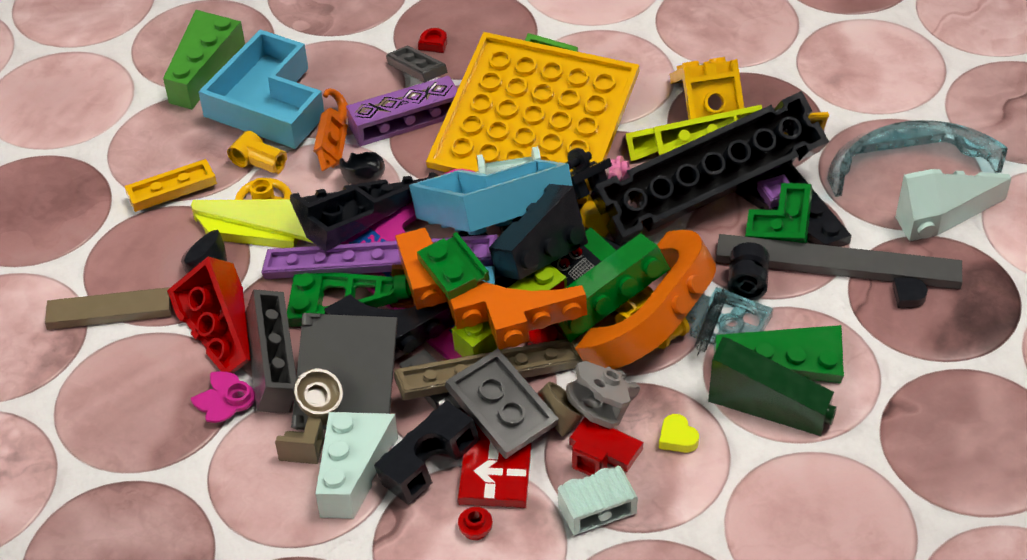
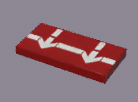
(491, 478)

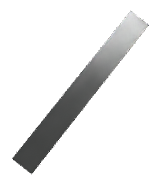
(850, 261)

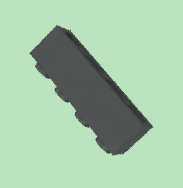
(270, 351)

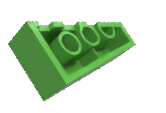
(201, 53)

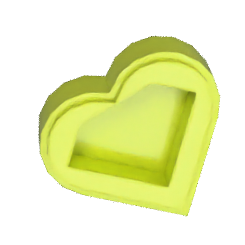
(677, 435)

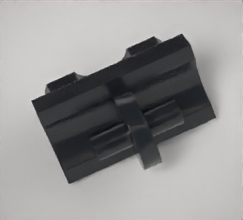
(584, 169)

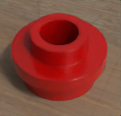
(477, 530)

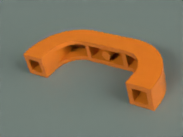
(633, 338)

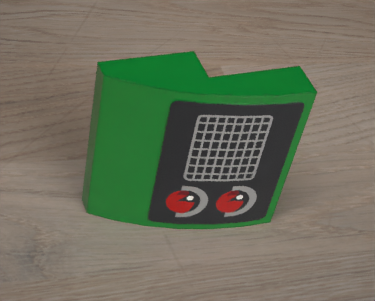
(584, 258)

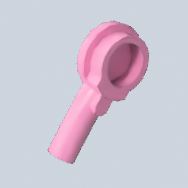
(619, 167)

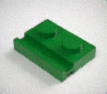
(453, 266)

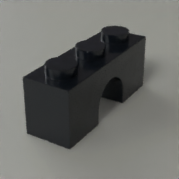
(442, 432)

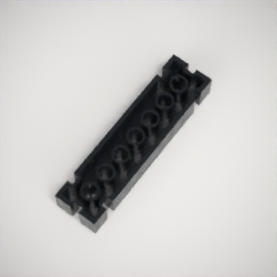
(709, 168)

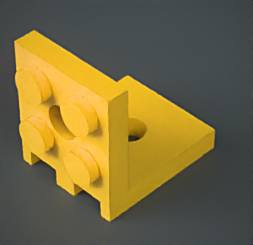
(702, 81)

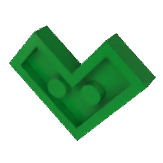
(787, 222)

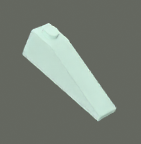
(938, 201)

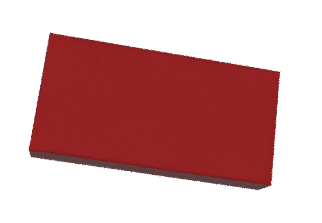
(620, 447)

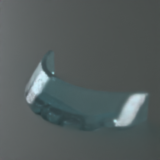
(913, 133)

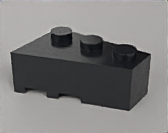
(541, 236)

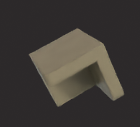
(302, 446)

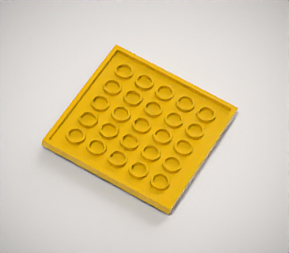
(531, 97)

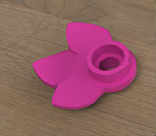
(225, 397)

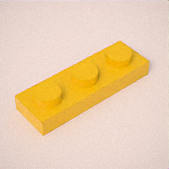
(170, 185)

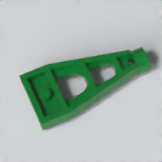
(309, 289)

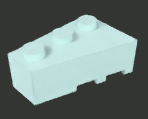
(348, 459)

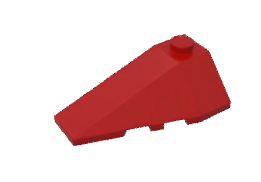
(214, 309)

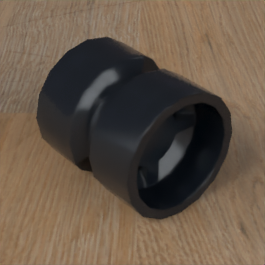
(748, 270)

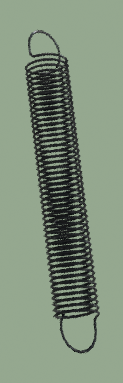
(713, 324)

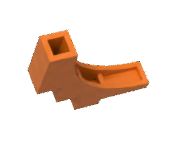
(507, 310)

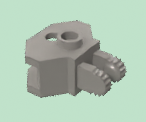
(603, 392)

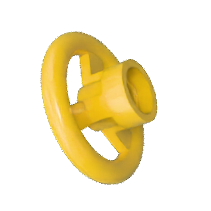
(263, 189)

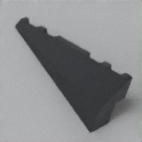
(342, 214)

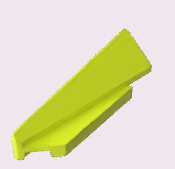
(673, 135)
(251, 221)

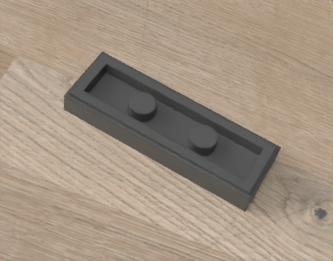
(416, 63)

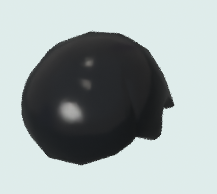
(362, 167)

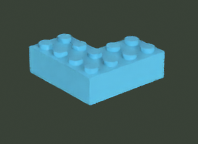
(261, 91)
(479, 200)

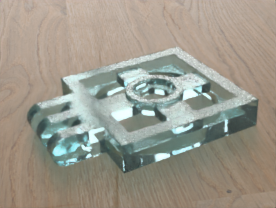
(741, 305)

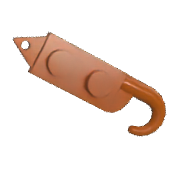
(331, 132)

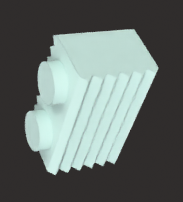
(597, 499)

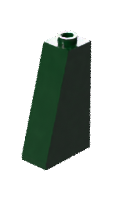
(768, 390)

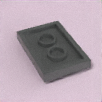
(501, 403)

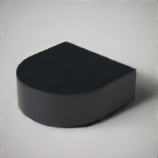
(909, 292)

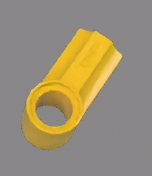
(252, 150)

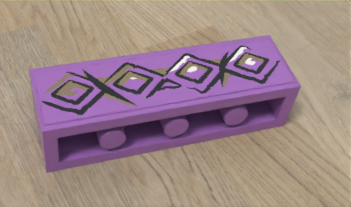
(401, 110)

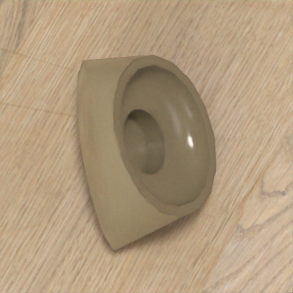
(318, 393)
(557, 401)

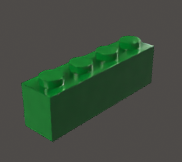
(615, 282)

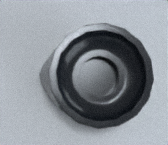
(209, 245)

